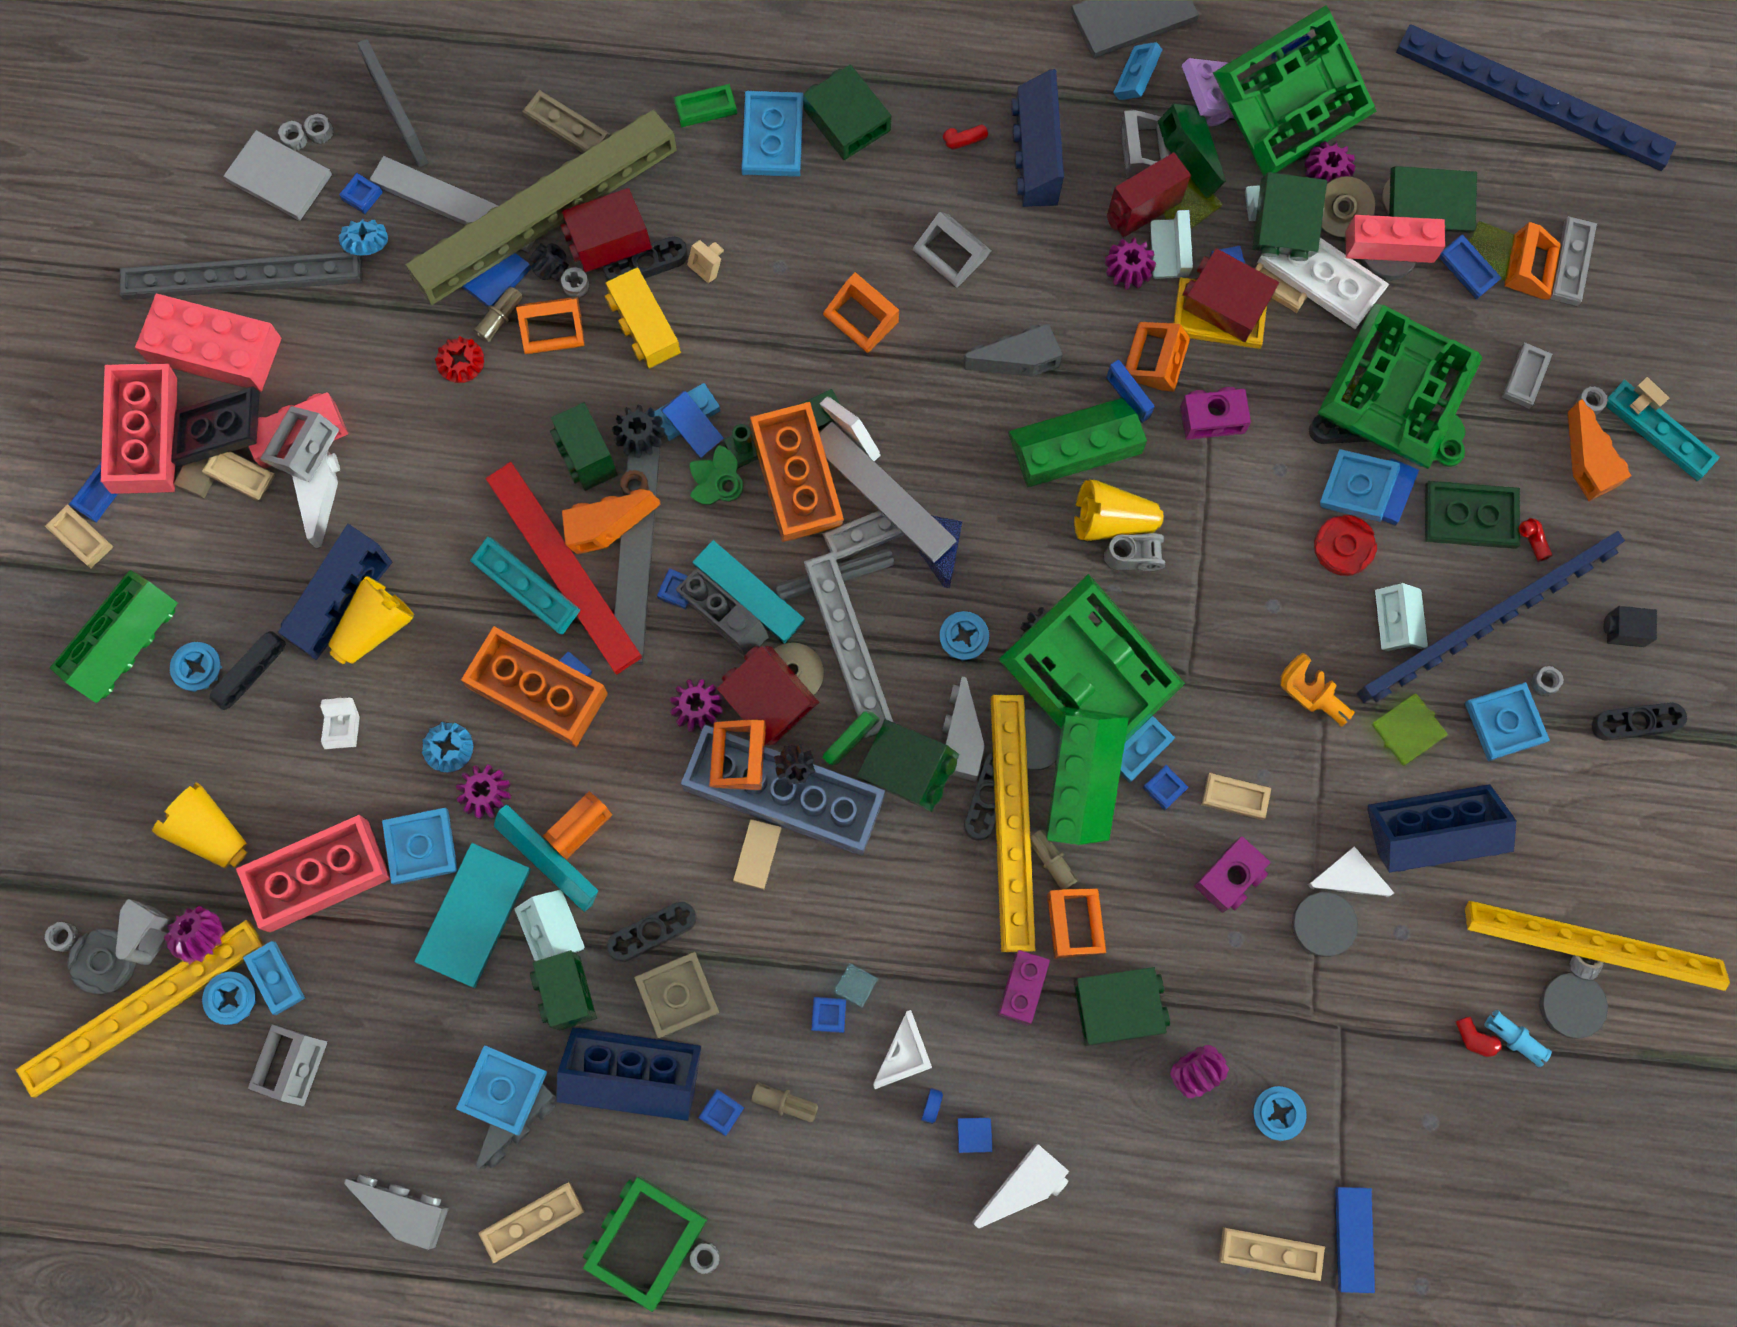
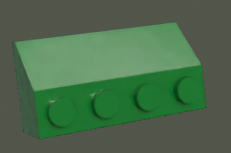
(1077, 441)
(114, 636)
(1086, 776)

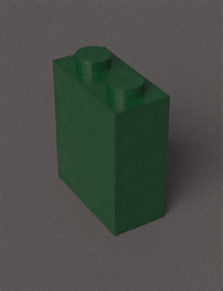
(846, 112)
(1289, 216)
(909, 765)
(1121, 1006)

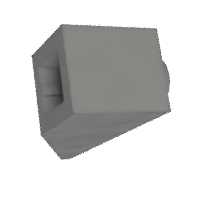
(964, 733)
(404, 1216)

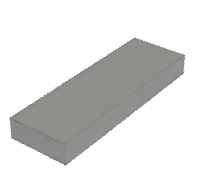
(1573, 260)
(860, 535)

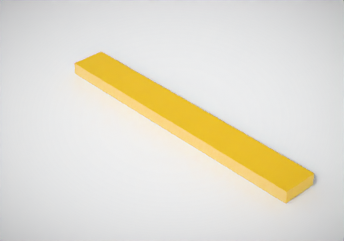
(1012, 823)
(1596, 945)
(136, 1011)

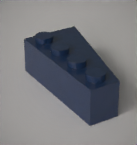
(331, 590)

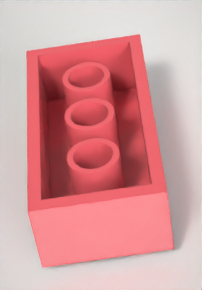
(208, 342)
(138, 428)
(313, 874)

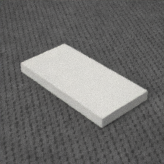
(1331, 282)

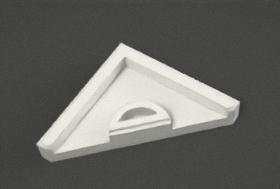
(851, 426)
(1352, 875)
(905, 1056)

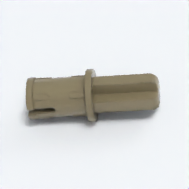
(498, 314)
(1053, 860)
(784, 1102)

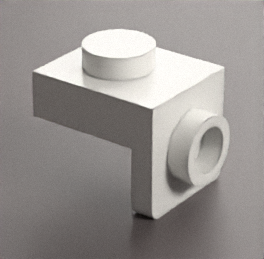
(340, 723)

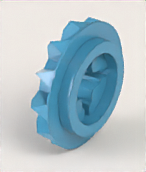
(374, 240)
(969, 623)
(195, 652)
(453, 759)
(214, 1000)
(1294, 1118)

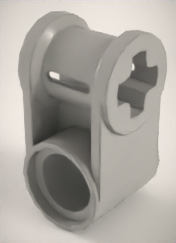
(1141, 550)

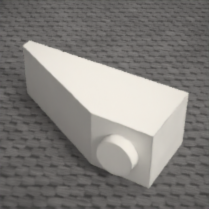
(317, 497)
(1028, 1184)

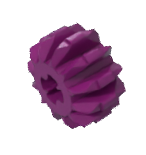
(1329, 162)
(1119, 265)
(684, 710)
(474, 800)
(194, 935)
(1199, 1071)

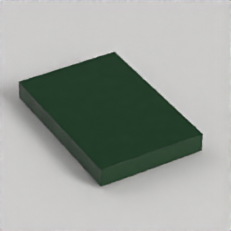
(1435, 196)
(1472, 514)

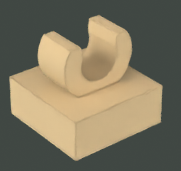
(705, 260)
(1650, 395)

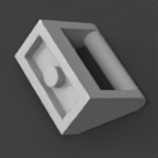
(1130, 124)
(959, 234)
(308, 446)
(143, 927)
(297, 1070)

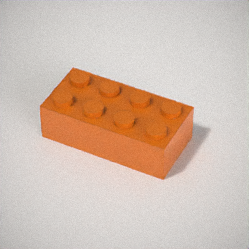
(796, 471)
(534, 686)

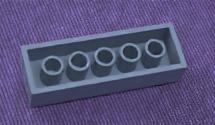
(823, 808)

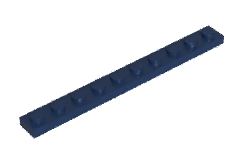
(1536, 97)
(1482, 624)

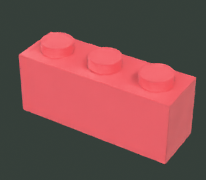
(1395, 238)
(268, 425)

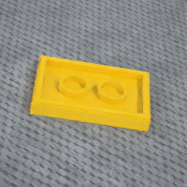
(1202, 330)

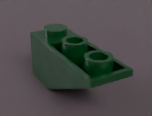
(1190, 139)

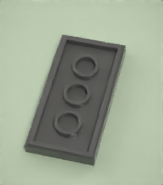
(1120, 23)
(392, 103)

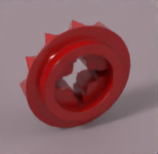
(462, 371)

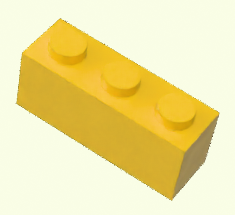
(641, 318)

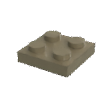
(676, 995)

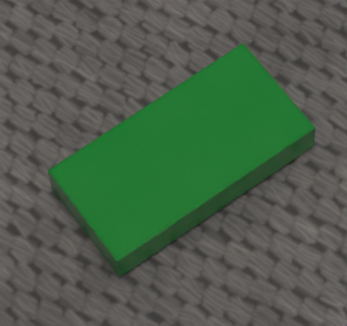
(705, 105)
(850, 738)

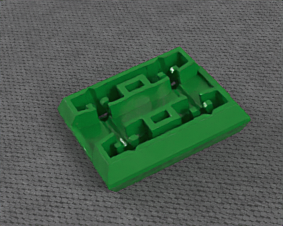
(1295, 90)
(1400, 385)
(1093, 662)

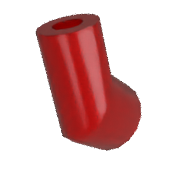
(967, 137)
(1534, 532)
(1476, 1041)

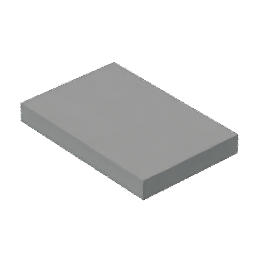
(277, 175)

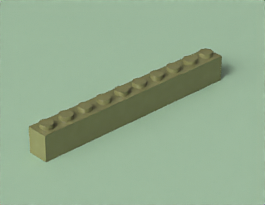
(540, 207)

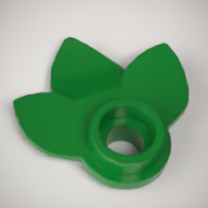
(1451, 441)
(714, 475)

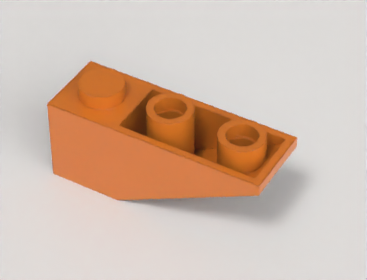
(1593, 457)
(601, 523)

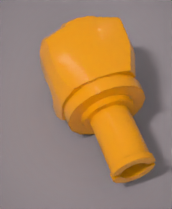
(1315, 694)

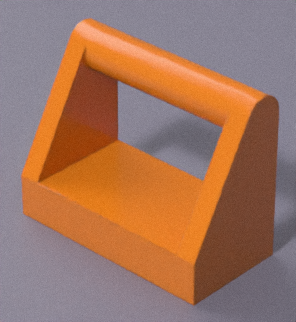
(1522, 257)
(873, 302)
(548, 308)
(1170, 358)
(756, 754)
(577, 825)
(1059, 923)

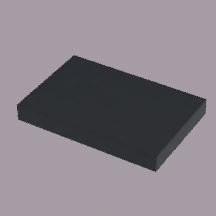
(215, 426)

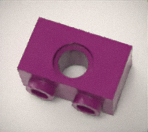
(1202, 424)
(1215, 882)
(1023, 987)

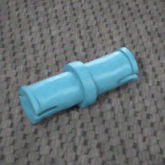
(1518, 1038)

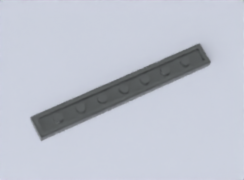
(240, 275)
(636, 557)

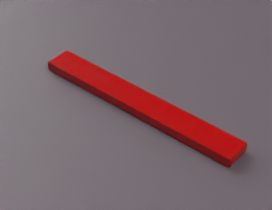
(564, 568)

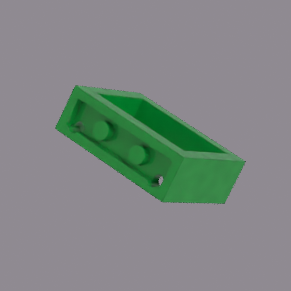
(614, 1222)

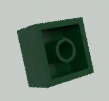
(582, 447)
(563, 991)

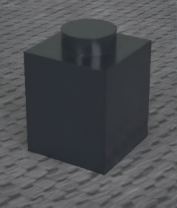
(1631, 626)

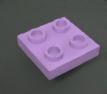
(1206, 90)

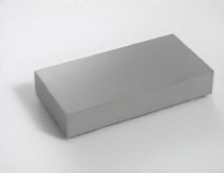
(1527, 375)

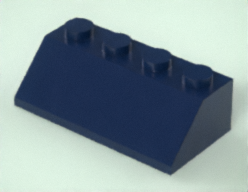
(1038, 141)
(1442, 828)
(628, 1074)

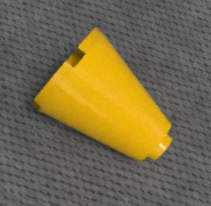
(1113, 512)
(368, 621)
(201, 828)

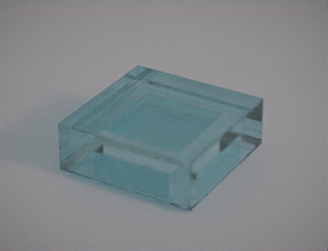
(855, 985)

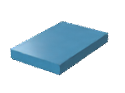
(772, 133)

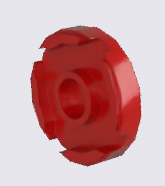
(1345, 545)

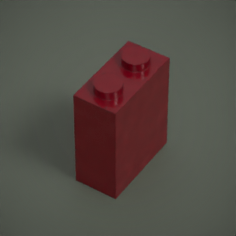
(1148, 195)
(605, 230)
(1229, 294)
(768, 692)

